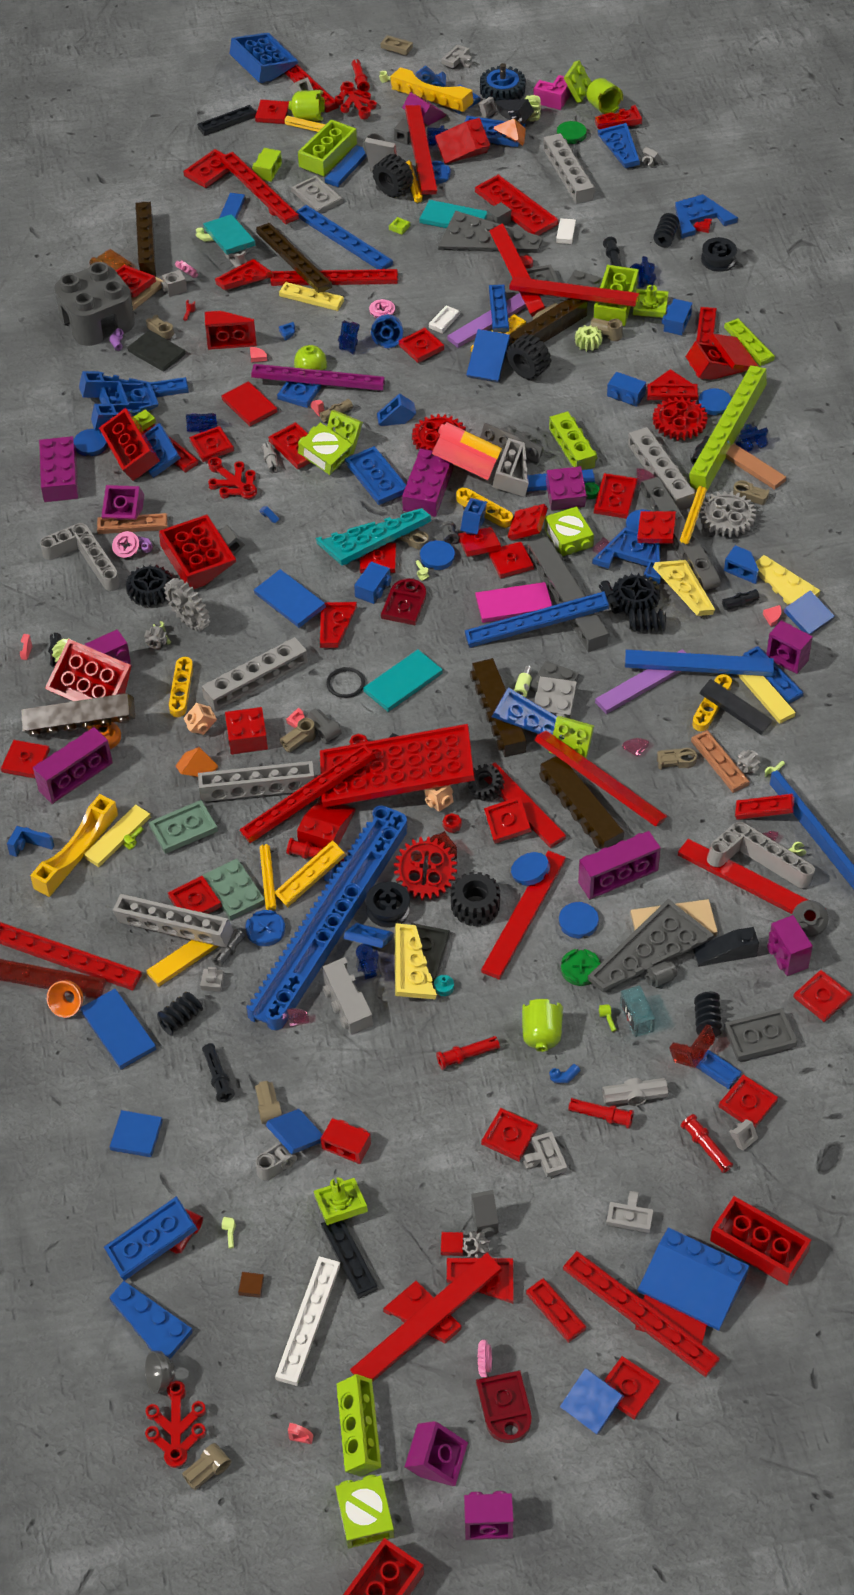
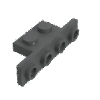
(500, 436)

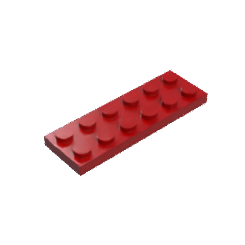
(523, 209)

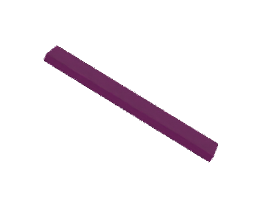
(318, 377)

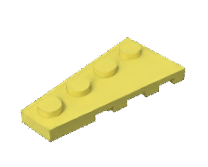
(783, 581)
(684, 582)
(411, 965)

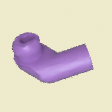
(115, 339)
(145, 544)

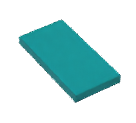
(441, 213)
(229, 234)
(403, 680)

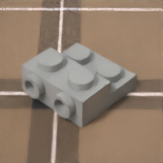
(556, 696)

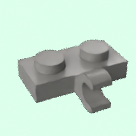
(457, 55)
(547, 1154)
(629, 1215)

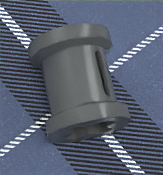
(444, 529)

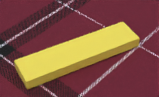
(310, 296)
(768, 697)
(114, 837)

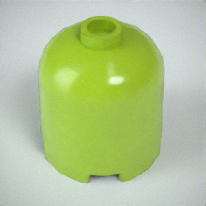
(604, 95)
(307, 105)
(542, 1024)

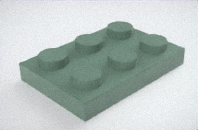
(183, 826)
(234, 889)

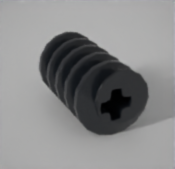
(666, 230)
(647, 619)
(177, 1011)
(708, 1012)

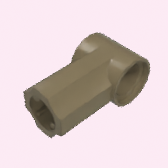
(611, 328)
(302, 733)
(268, 1104)
(211, 1462)

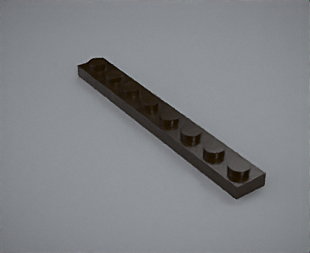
(293, 257)

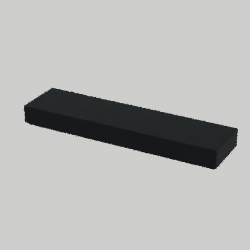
(226, 120)
(735, 706)
(350, 1258)

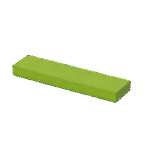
(753, 345)

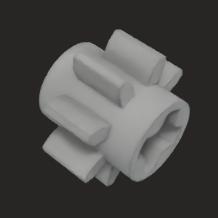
(155, 637)
(748, 761)
(476, 1244)

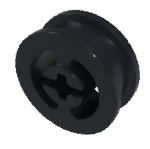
(719, 248)
(387, 894)

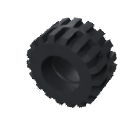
(392, 175)
(528, 357)
(477, 911)

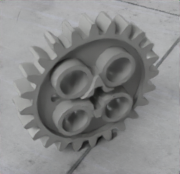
(727, 514)
(187, 604)

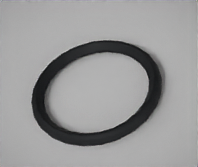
(345, 669)

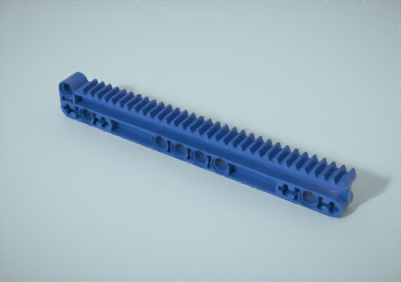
(335, 907)

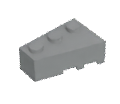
(512, 469)
(346, 997)

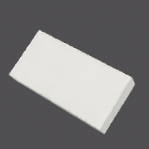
(566, 231)
(444, 319)

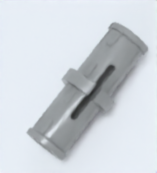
(270, 457)

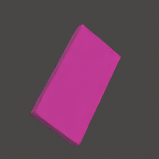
(512, 601)

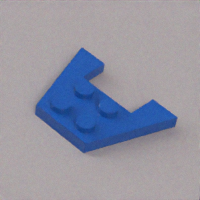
(696, 210)
(627, 548)

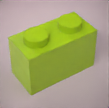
(267, 164)

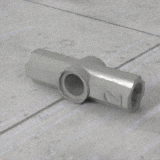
(635, 1091)

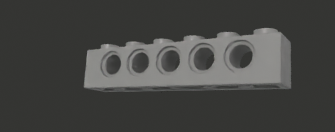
(568, 168)
(659, 463)
(254, 674)
(254, 781)
(173, 920)

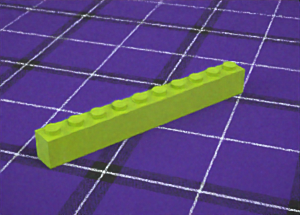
(728, 428)

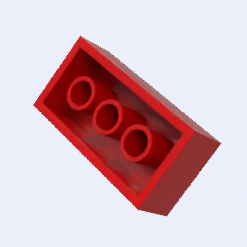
(129, 444)
(760, 1240)
(387, 1573)

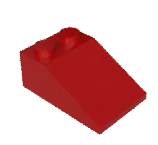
(463, 141)
(229, 330)
(708, 362)
(324, 824)

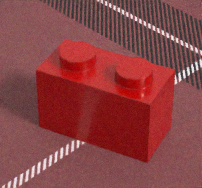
(346, 1140)

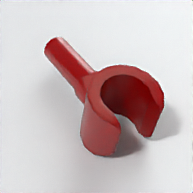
(189, 308)

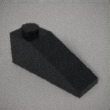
(515, 109)
(728, 947)

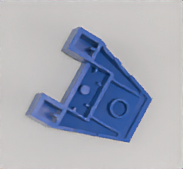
(115, 395)

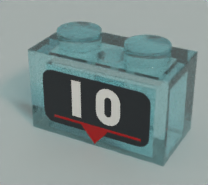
(637, 1011)

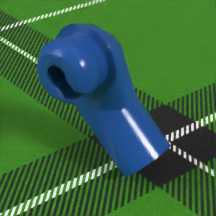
(564, 1077)

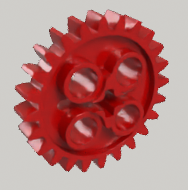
(680, 418)
(426, 432)
(443, 869)

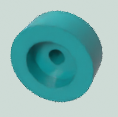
(444, 985)

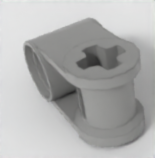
(237, 258)
(277, 1159)

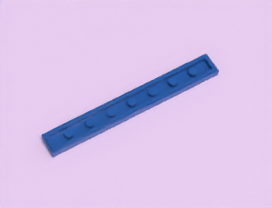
(344, 238)
(536, 619)
(699, 662)
(815, 829)

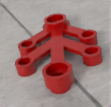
(348, 88)
(246, 490)
(176, 1426)

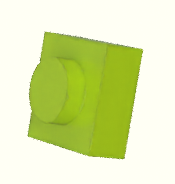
(145, 419)

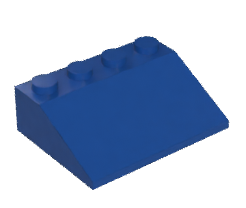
(261, 56)
(693, 1278)

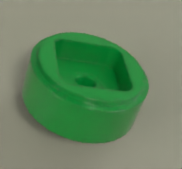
(591, 490)

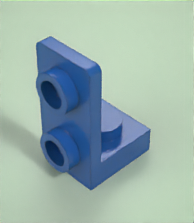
(428, 76)
(26, 835)

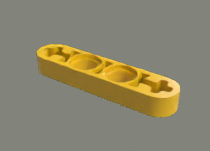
(501, 517)
(181, 686)
(709, 716)

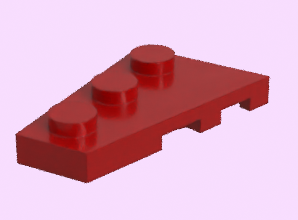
(631, 117)

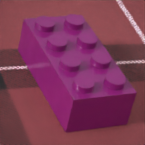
(58, 469)
(427, 483)
(72, 765)
(619, 864)

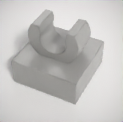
(487, 107)
(650, 155)
(212, 979)
(744, 1134)

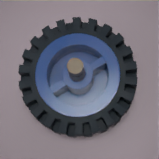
(503, 83)

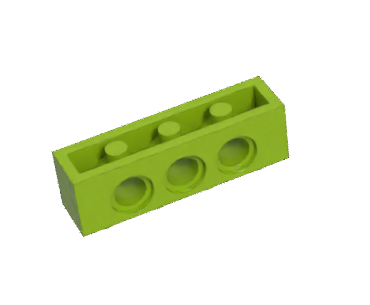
(572, 441)
(358, 1425)

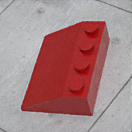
(196, 551)
(87, 674)

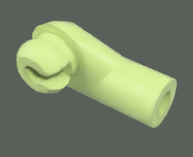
(203, 236)

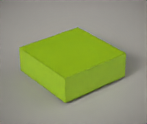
(399, 225)

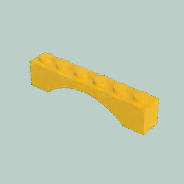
(452, 97)
(53, 871)

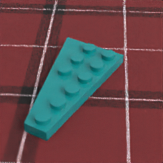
(371, 536)

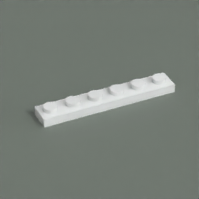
(307, 1321)

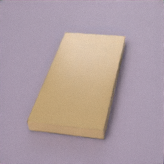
(698, 910)

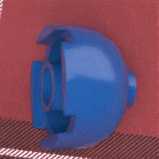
(387, 331)

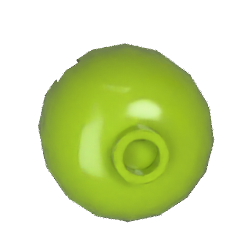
(310, 358)

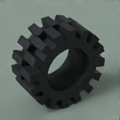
(493, 789)

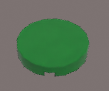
(572, 131)
(578, 965)

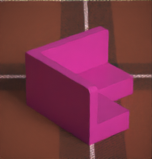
(553, 94)

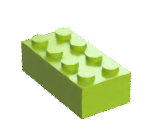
(327, 147)
(616, 279)

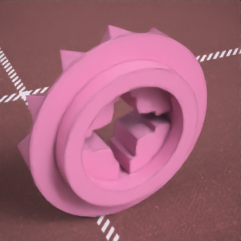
(186, 268)
(384, 304)
(122, 539)
(484, 1358)

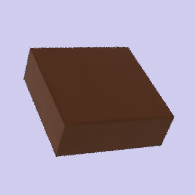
(251, 1284)

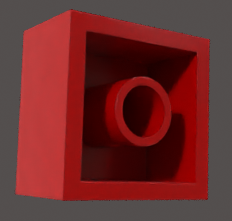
(246, 730)

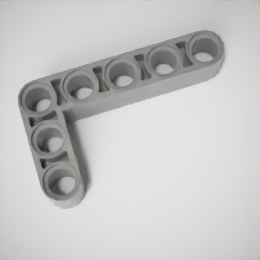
(81, 538)
(763, 850)

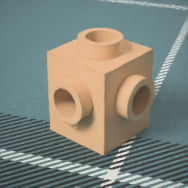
(200, 718)
(439, 797)

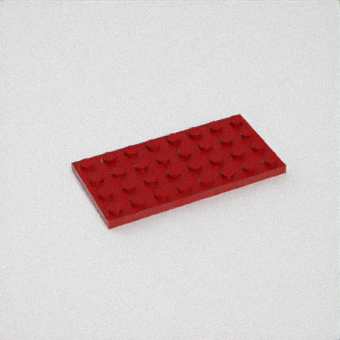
(403, 765)

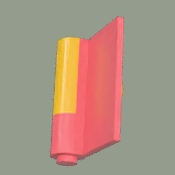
(466, 450)

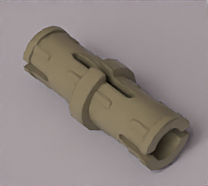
(341, 407)

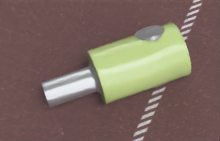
(523, 682)

